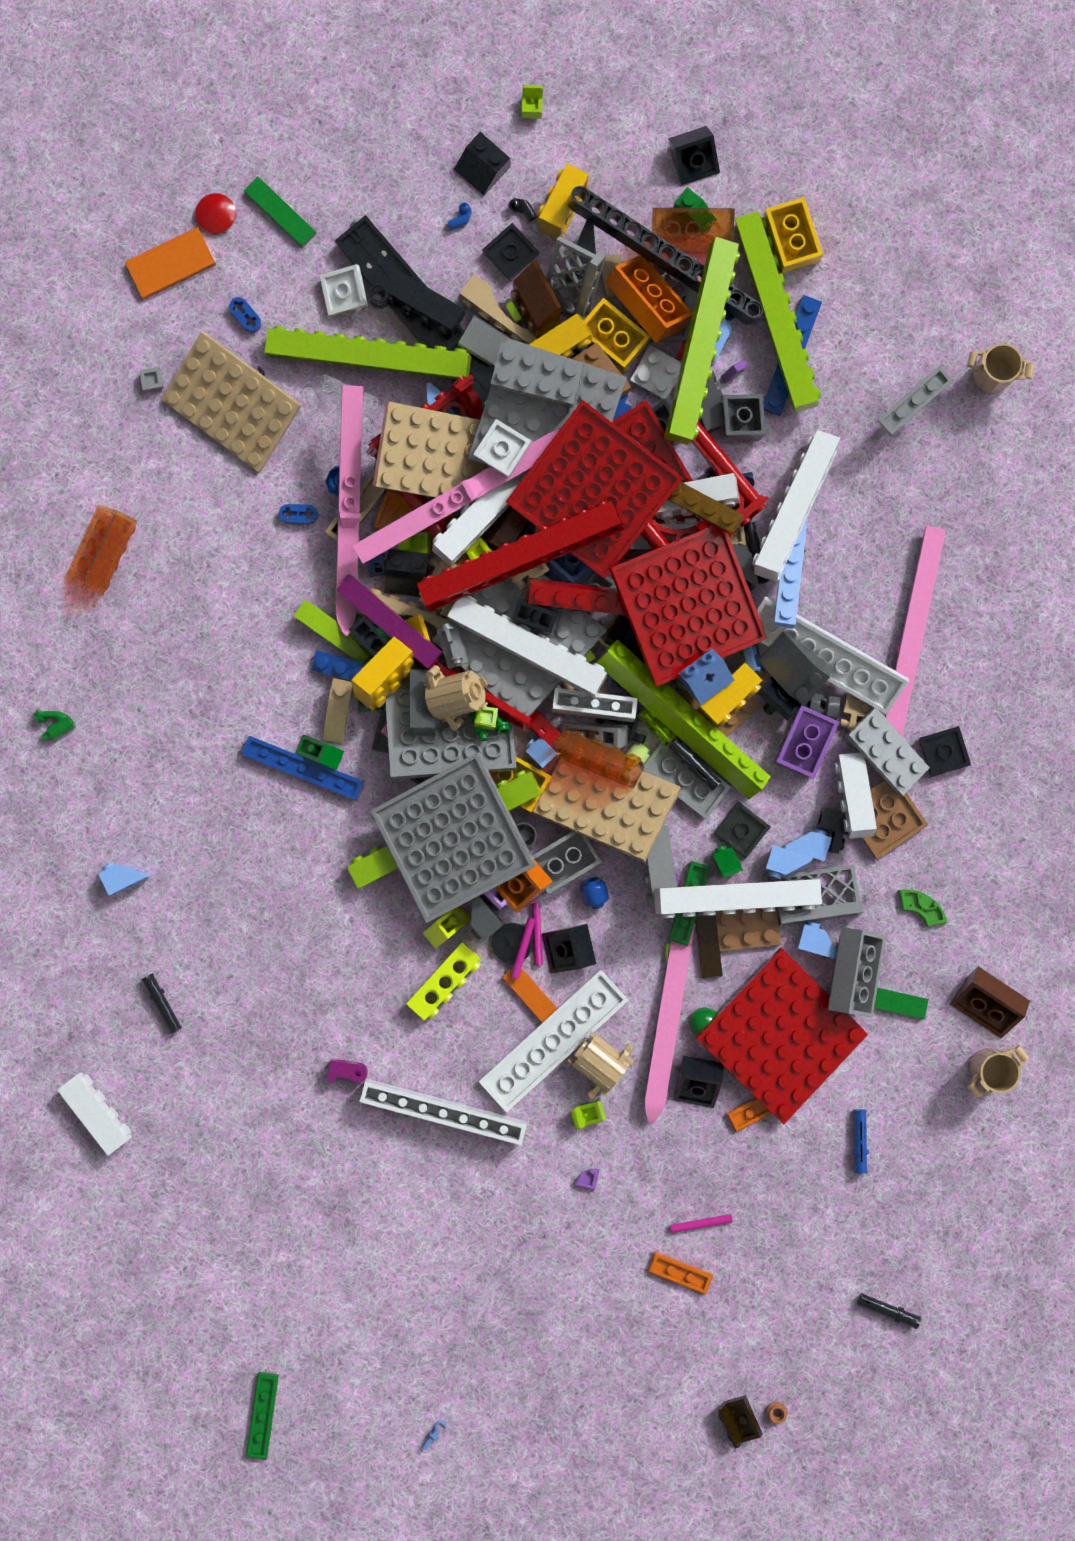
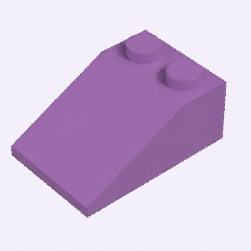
(806, 742)

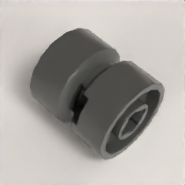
(830, 705)
(528, 833)

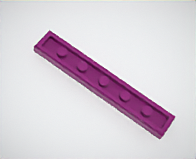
(389, 620)

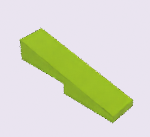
(329, 629)

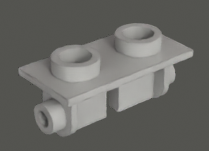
(452, 645)

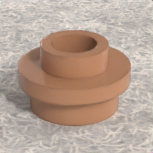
(781, 1417)

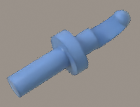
(433, 1436)

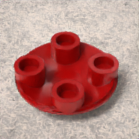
(215, 213)

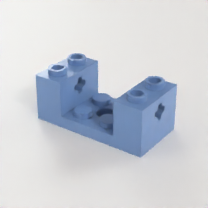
(705, 677)

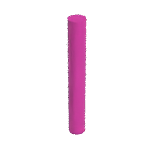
(537, 939)
(523, 948)
(701, 1223)

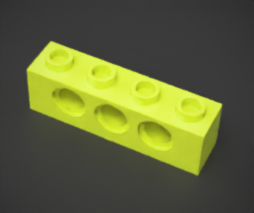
(419, 1003)

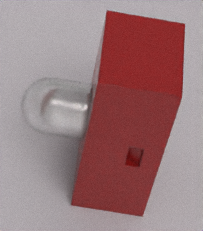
(546, 728)

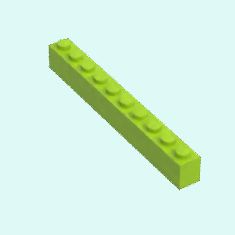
(776, 312)
(701, 341)
(367, 354)
(684, 720)
(382, 862)

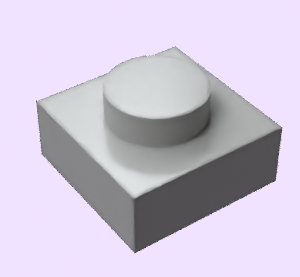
(151, 379)

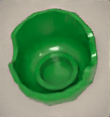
(700, 1019)

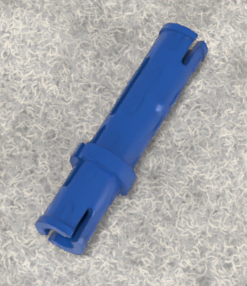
(860, 1166)

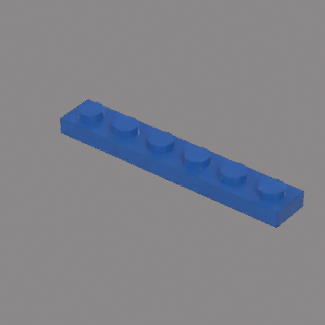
(777, 391)
(302, 767)

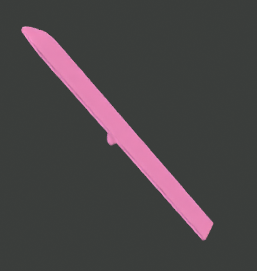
(348, 499)
(445, 504)
(916, 620)
(667, 1027)

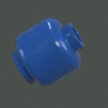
(594, 892)

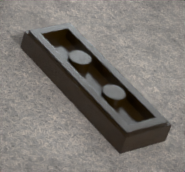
(708, 946)

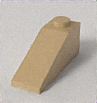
(338, 711)

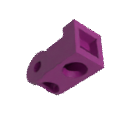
(347, 1069)

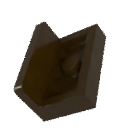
(739, 1421)

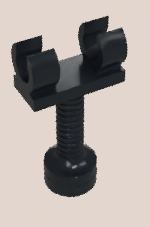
(632, 725)

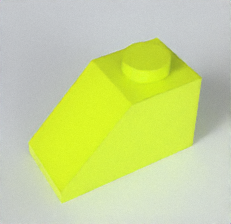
(446, 926)

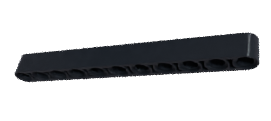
(654, 254)

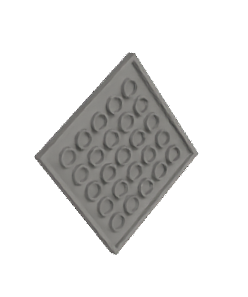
(539, 417)
(509, 676)
(433, 754)
(453, 837)

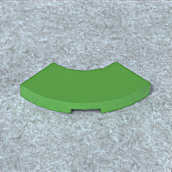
(923, 905)

